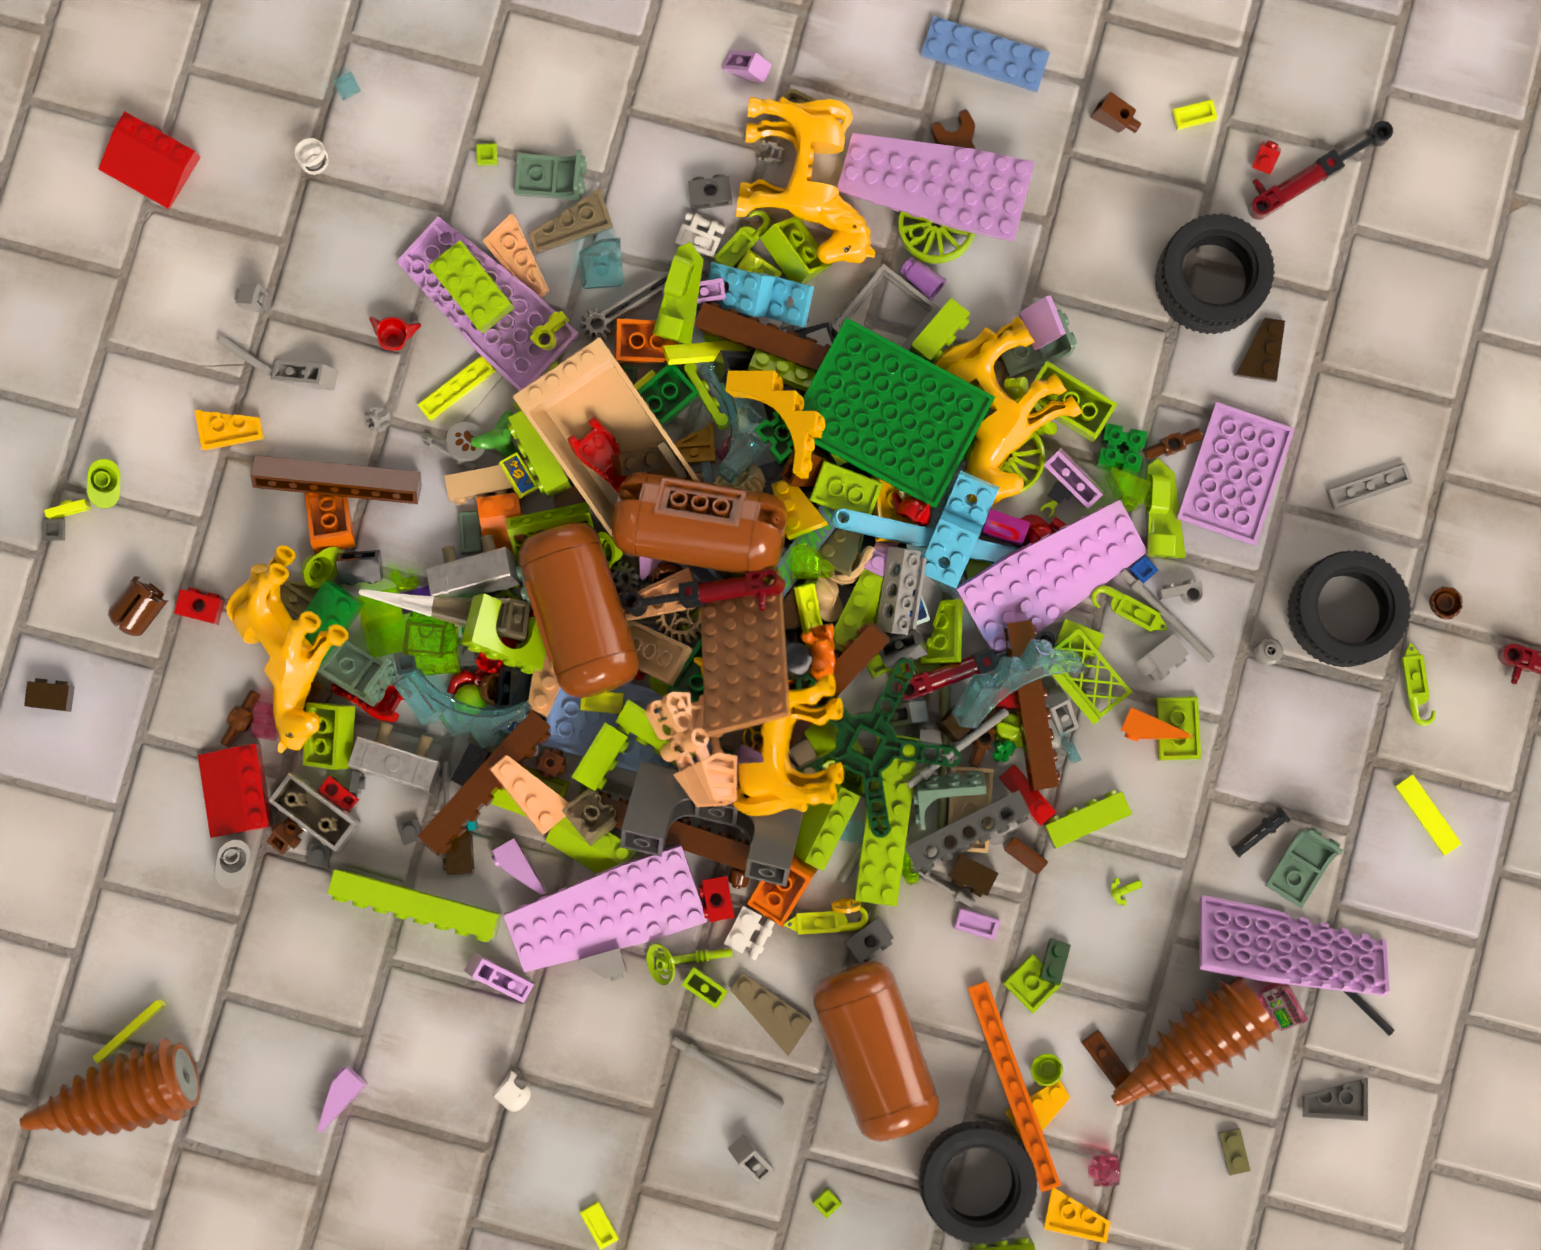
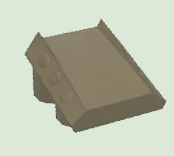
(590, 816)

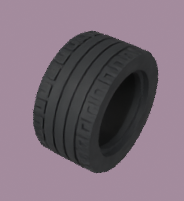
(1234, 236)
(1391, 599)
(997, 1223)

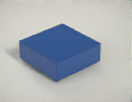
(1143, 569)

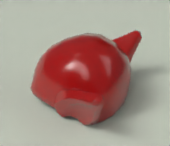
(393, 332)
(913, 509)

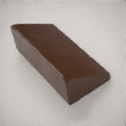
(1025, 855)

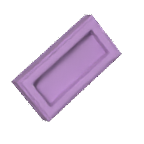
(976, 924)

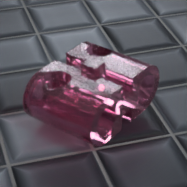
(264, 722)

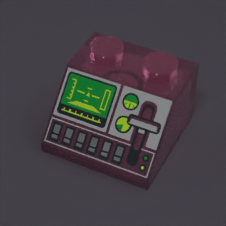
(1282, 1006)

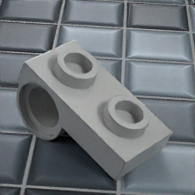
(1171, 591)

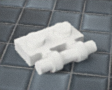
(704, 243)
(743, 929)

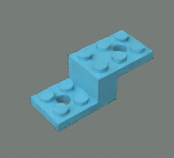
(763, 294)
(959, 528)

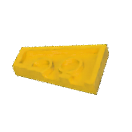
(224, 430)
(801, 514)
(1046, 1104)
(1074, 1219)

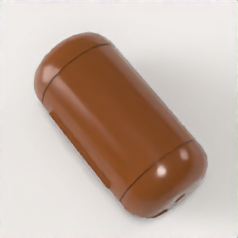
(699, 523)
(578, 610)
(876, 1051)

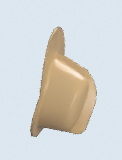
(828, 599)

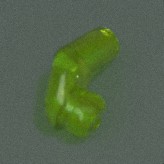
(404, 583)
(909, 877)

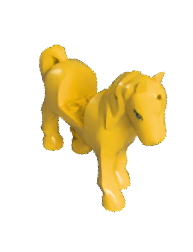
(811, 129)
(1011, 421)
(293, 661)
(775, 783)

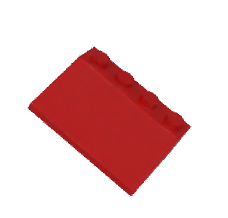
(148, 160)
(235, 790)

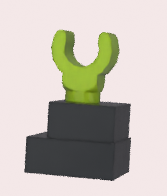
(1057, 495)

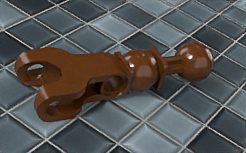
(959, 138)

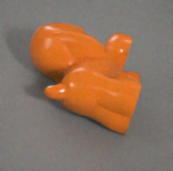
(822, 649)

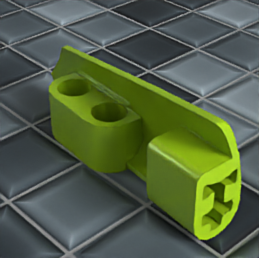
(681, 294)
(1162, 505)

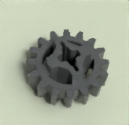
(624, 577)

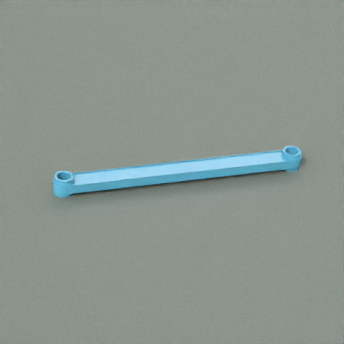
(910, 533)

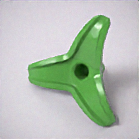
(498, 438)

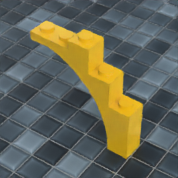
(803, 425)

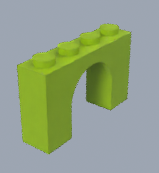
(482, 637)

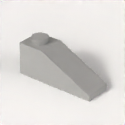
(305, 374)

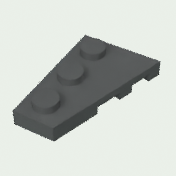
(1340, 1102)

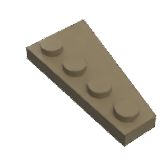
(580, 221)
(773, 1014)

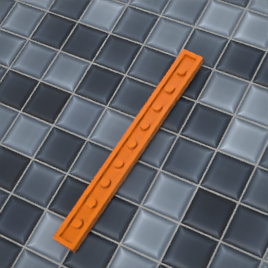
(1014, 1086)

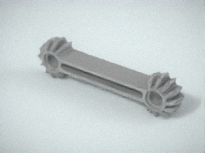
(636, 300)

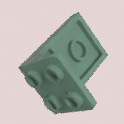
(550, 176)
(1024, 359)
(359, 672)
(945, 786)
(1303, 865)

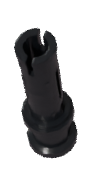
(1268, 823)

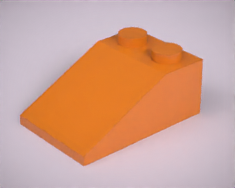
(636, 342)
(493, 515)
(329, 522)
(1146, 727)
(779, 901)

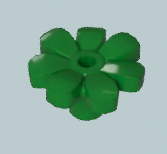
(1003, 750)

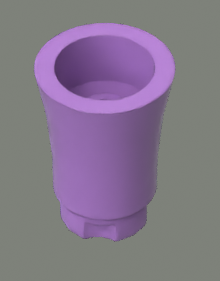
(923, 278)

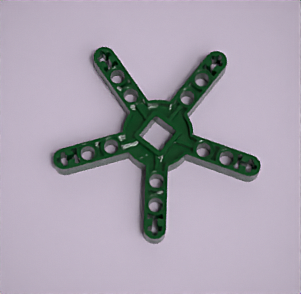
(888, 748)

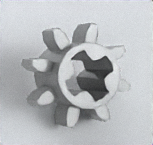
(377, 418)

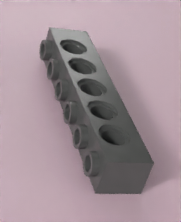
(918, 849)

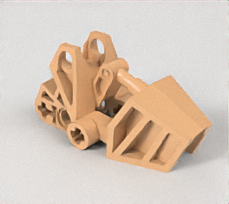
(712, 778)

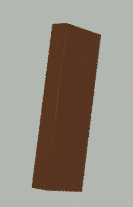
(1105, 1058)

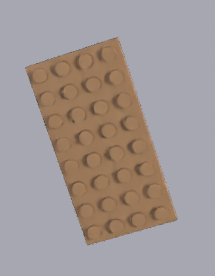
(744, 663)

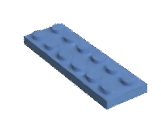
(985, 54)

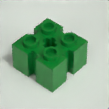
(769, 433)
(1132, 442)

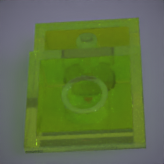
(382, 625)

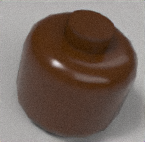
(737, 878)

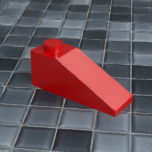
(1040, 808)

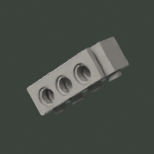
(902, 600)

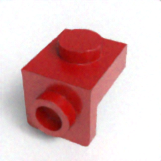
(1266, 157)

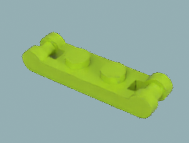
(1017, 389)
(711, 404)

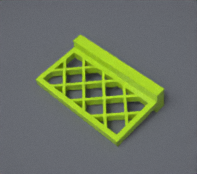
(542, 520)
(1075, 692)

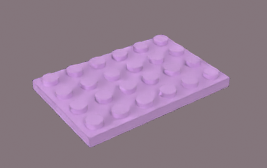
(1235, 473)

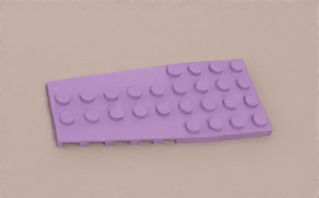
(939, 183)
(508, 342)
(1051, 574)
(608, 911)
(1284, 950)

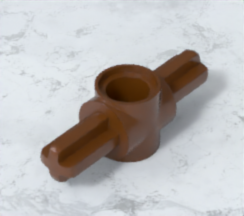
(1181, 439)
(240, 718)
(980, 748)

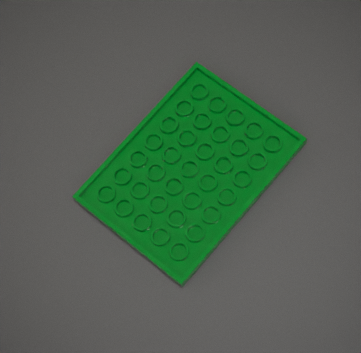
(894, 412)

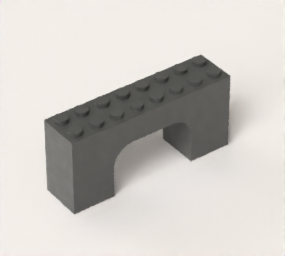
(661, 800)

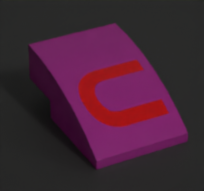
(1005, 528)

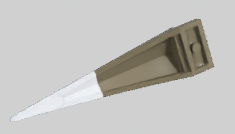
(511, 620)

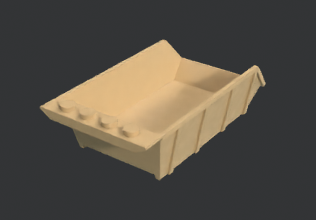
(597, 387)

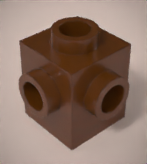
(559, 765)
(285, 835)

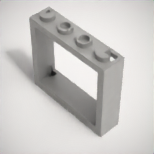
(865, 290)

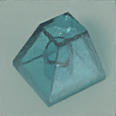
(602, 264)

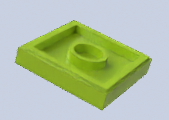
(1027, 987)

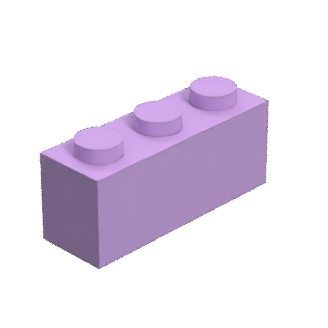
(1074, 478)

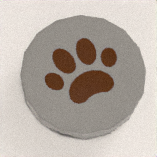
(459, 441)

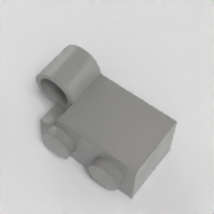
(1162, 658)

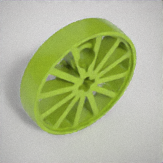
(931, 232)
(1014, 460)

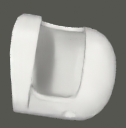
(311, 156)
(510, 1095)

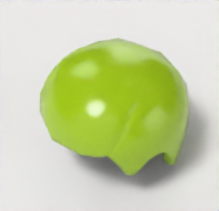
(470, 695)
(1046, 1069)

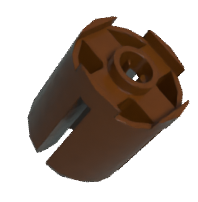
(136, 607)

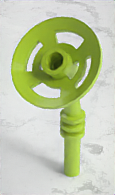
(668, 961)

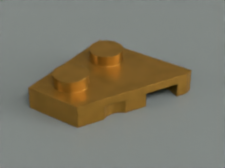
(698, 446)

